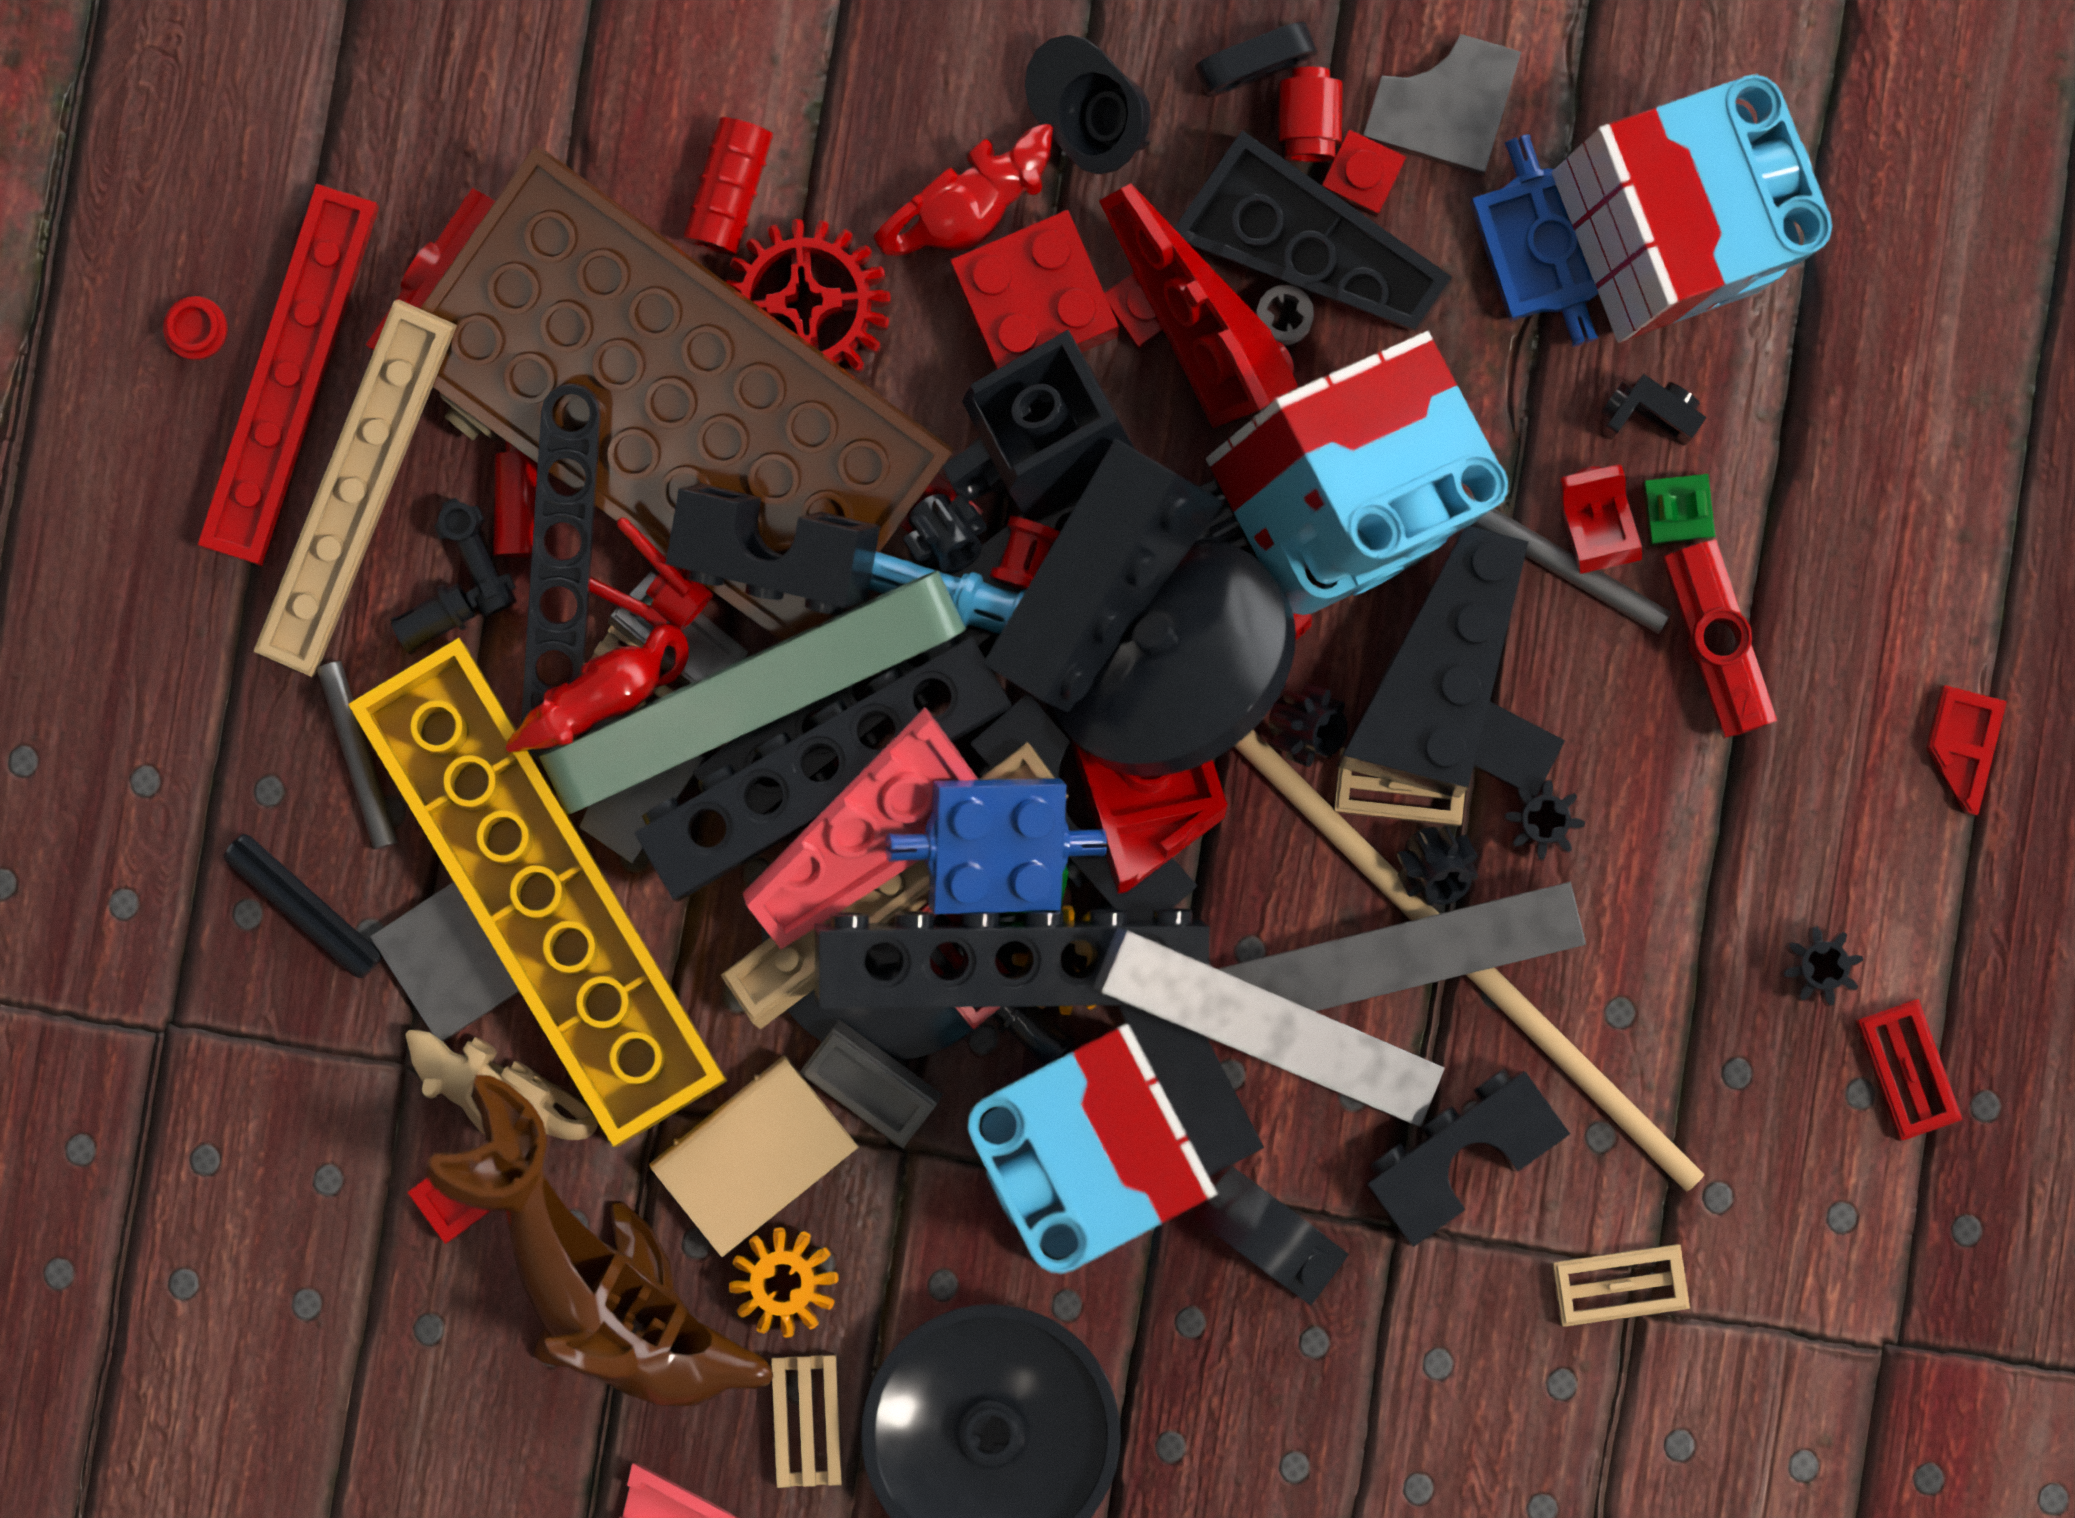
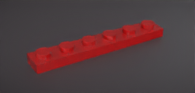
(288, 375)

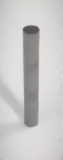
(357, 756)

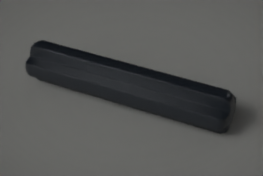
(302, 906)

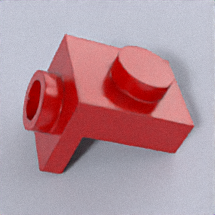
(1599, 518)

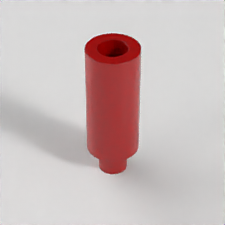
(514, 503)

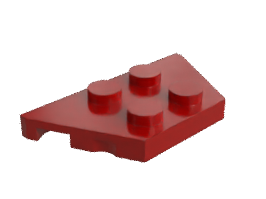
(1149, 816)

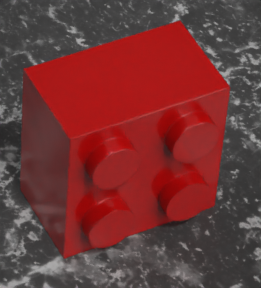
(1033, 290)

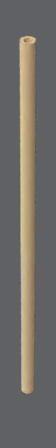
(1490, 981)

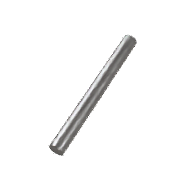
(1564, 565)

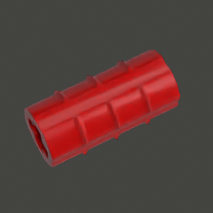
(728, 186)

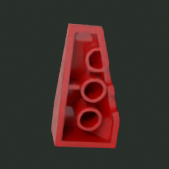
(1213, 332)

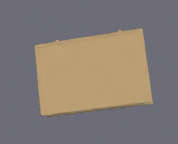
(753, 1155)

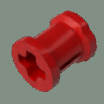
(1024, 552)

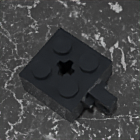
(1039, 429)

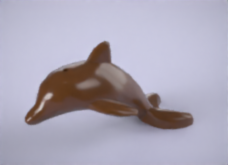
(598, 1304)

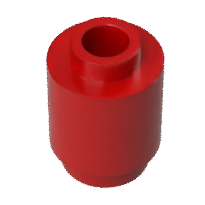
(1310, 114)

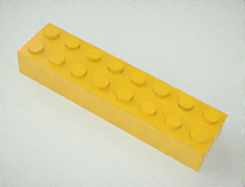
(537, 893)

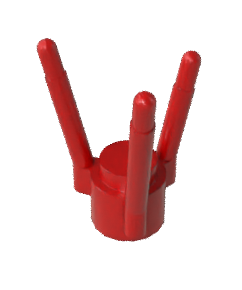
(673, 596)

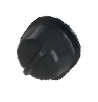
(1089, 102)

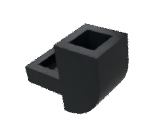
(1271, 1235)

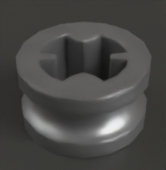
(1303, 311)

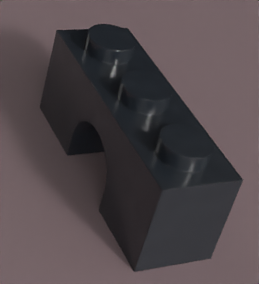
(720, 540)
(1416, 1184)

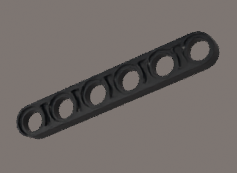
(547, 569)

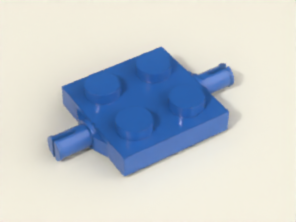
(1535, 246)
(996, 845)

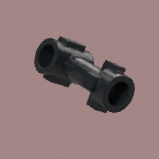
(462, 526)

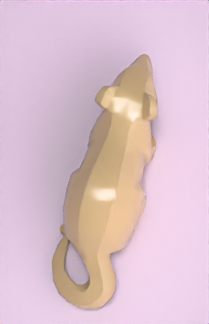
(455, 1074)

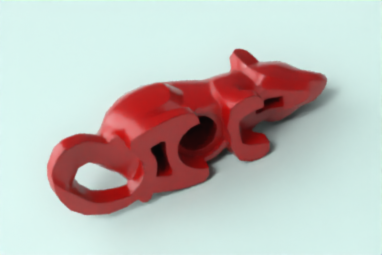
(966, 208)
(607, 688)

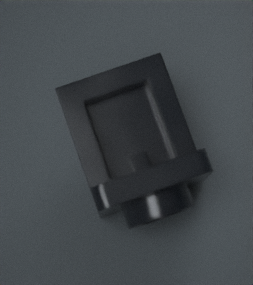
(1667, 408)

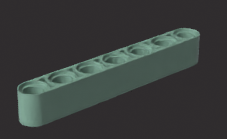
(753, 692)

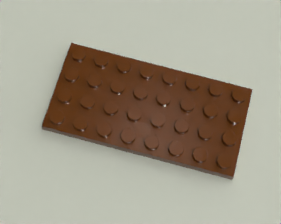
(683, 372)

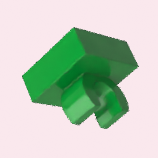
(1679, 509)

